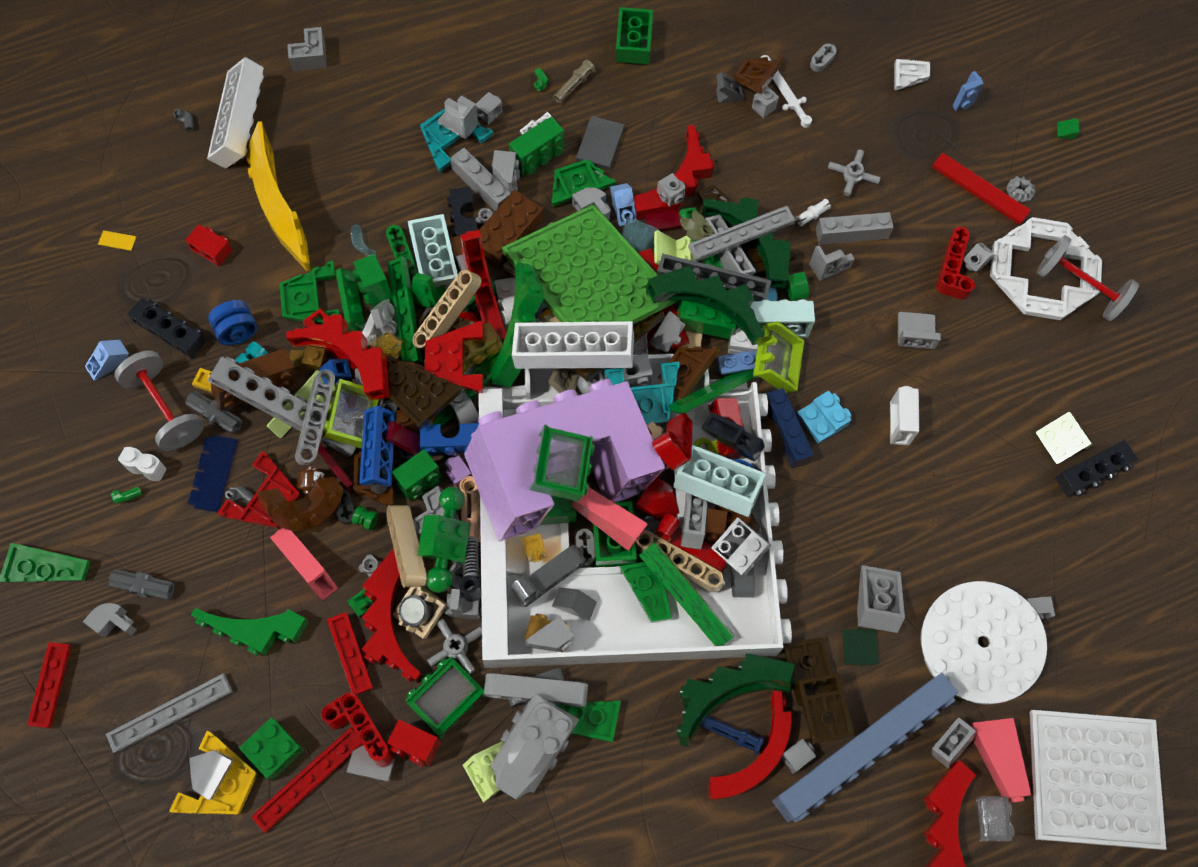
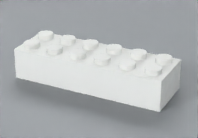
(236, 113)
(573, 345)

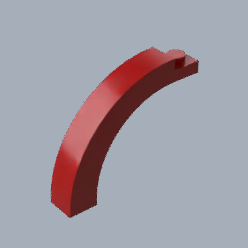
(742, 781)

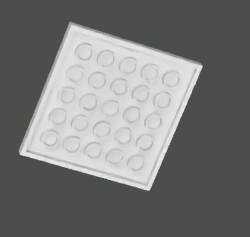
(1096, 780)

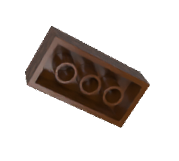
(510, 222)
(274, 366)

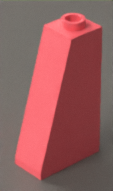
(610, 518)
(304, 563)
(1002, 754)

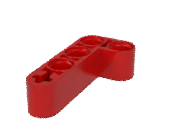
(952, 276)
(675, 444)
(670, 531)
(363, 730)

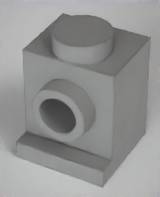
(1043, 607)

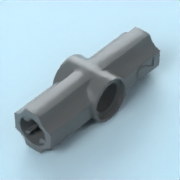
(210, 412)
(141, 584)

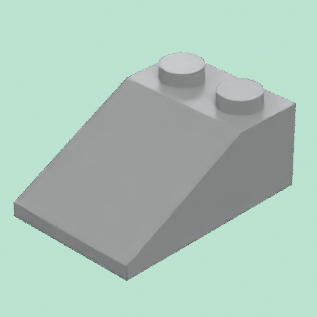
(880, 599)

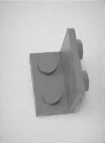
(917, 330)

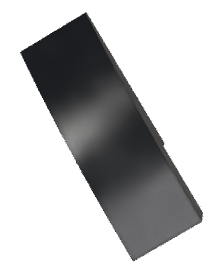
(733, 436)

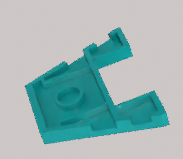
(440, 138)
(651, 399)

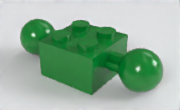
(444, 539)

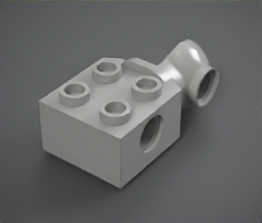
(639, 375)

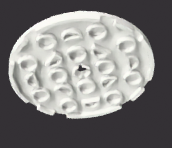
(1014, 636)

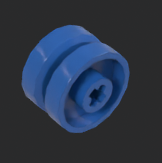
(232, 322)

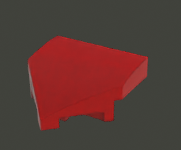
(658, 500)

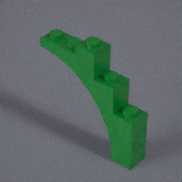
(526, 303)

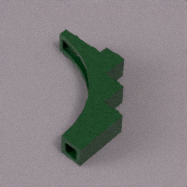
(773, 252)
(733, 303)
(753, 675)

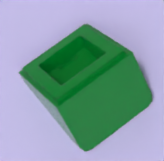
(1068, 129)

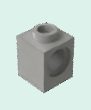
(765, 102)
(489, 108)
(798, 755)

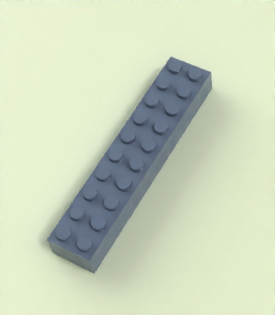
(861, 750)

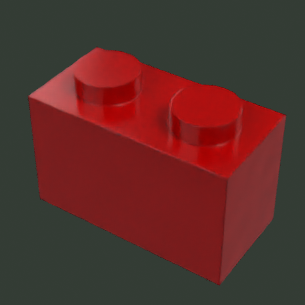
(208, 244)

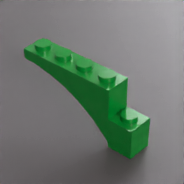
(255, 633)

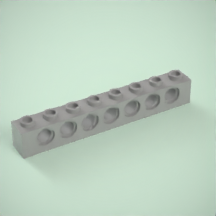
(257, 398)

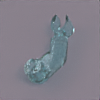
(357, 241)

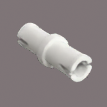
(813, 212)

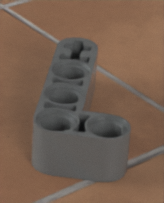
(548, 576)

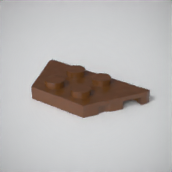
(757, 72)
(692, 367)
(385, 498)

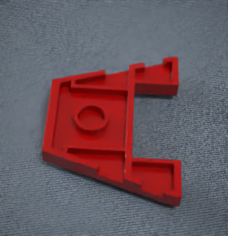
(446, 354)
(253, 511)

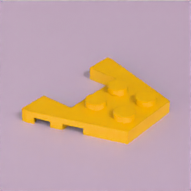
(232, 791)

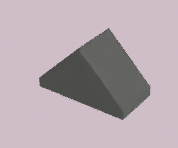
(574, 602)

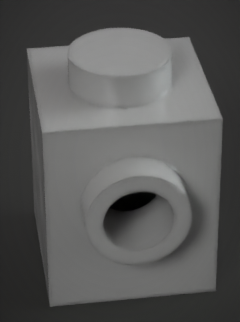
(984, 256)

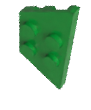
(577, 177)

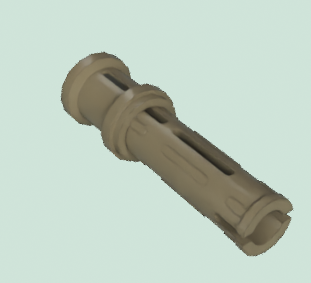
(579, 76)

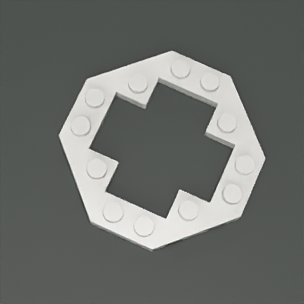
(1017, 288)

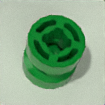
(365, 518)

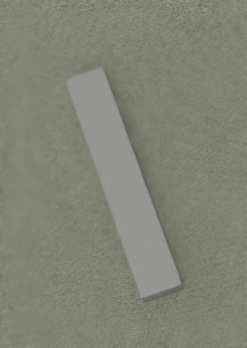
(741, 233)
(169, 713)

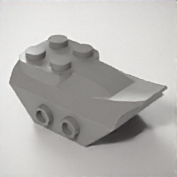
(531, 746)

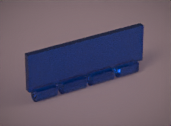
(215, 475)

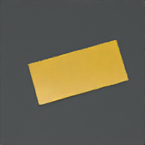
(117, 240)

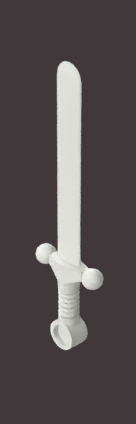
(791, 99)

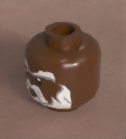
(307, 478)

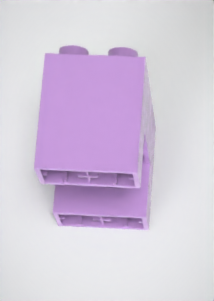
(506, 449)

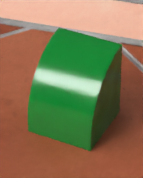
(797, 287)

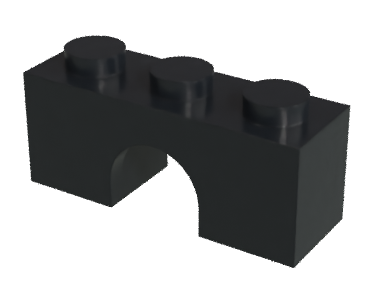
(461, 203)

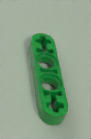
(401, 242)

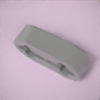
(820, 55)
(590, 545)

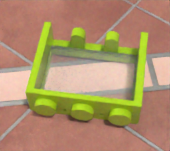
(779, 357)
(346, 413)

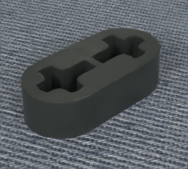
(348, 505)

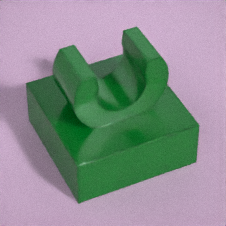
(360, 603)

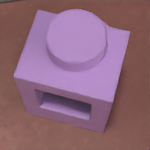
(456, 470)

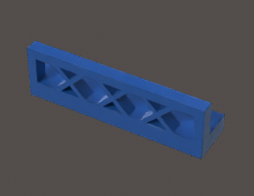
(373, 444)

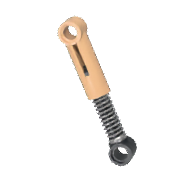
(471, 513)

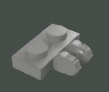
(383, 316)

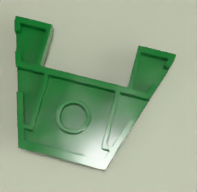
(300, 294)

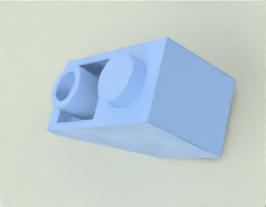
(623, 202)
(106, 358)

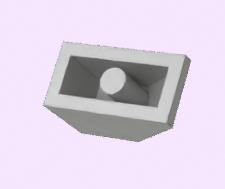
(552, 637)

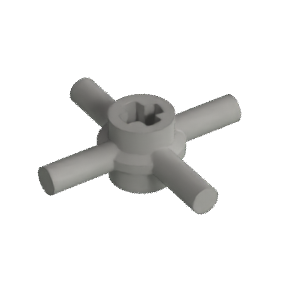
(853, 172)
(449, 651)

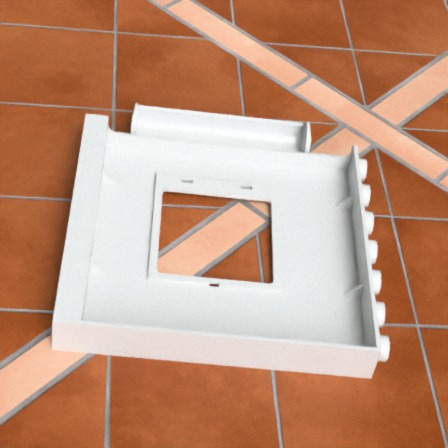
(618, 624)

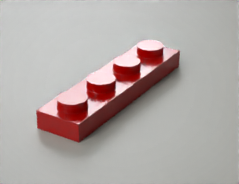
(350, 654)
(49, 685)

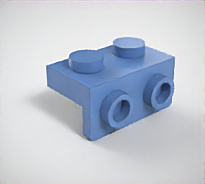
(968, 92)
(736, 362)

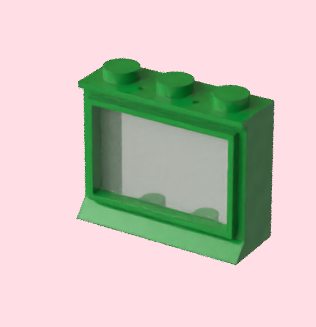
(562, 464)
(444, 696)

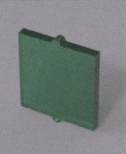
(860, 647)

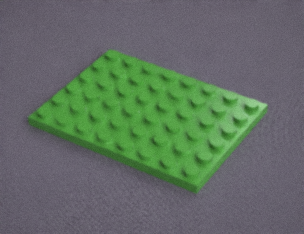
(587, 270)

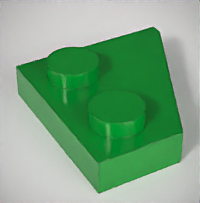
(424, 291)

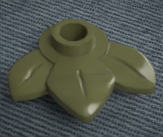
(696, 227)

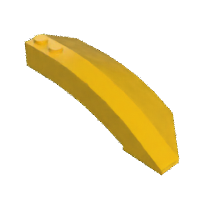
(279, 215)

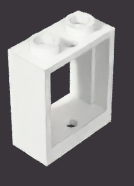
(904, 416)

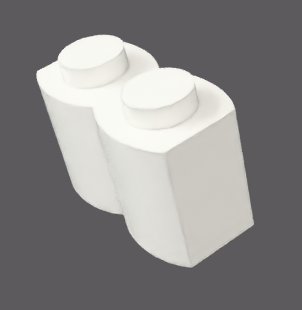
(141, 463)

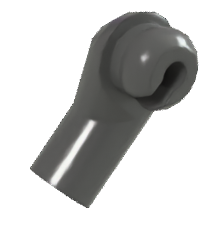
(184, 117)
(239, 493)

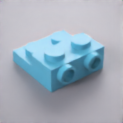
(824, 417)

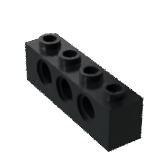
(145, 310)
(1119, 453)

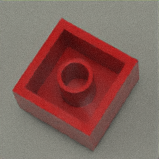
(413, 743)

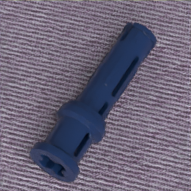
(742, 736)

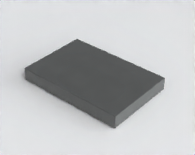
(600, 142)

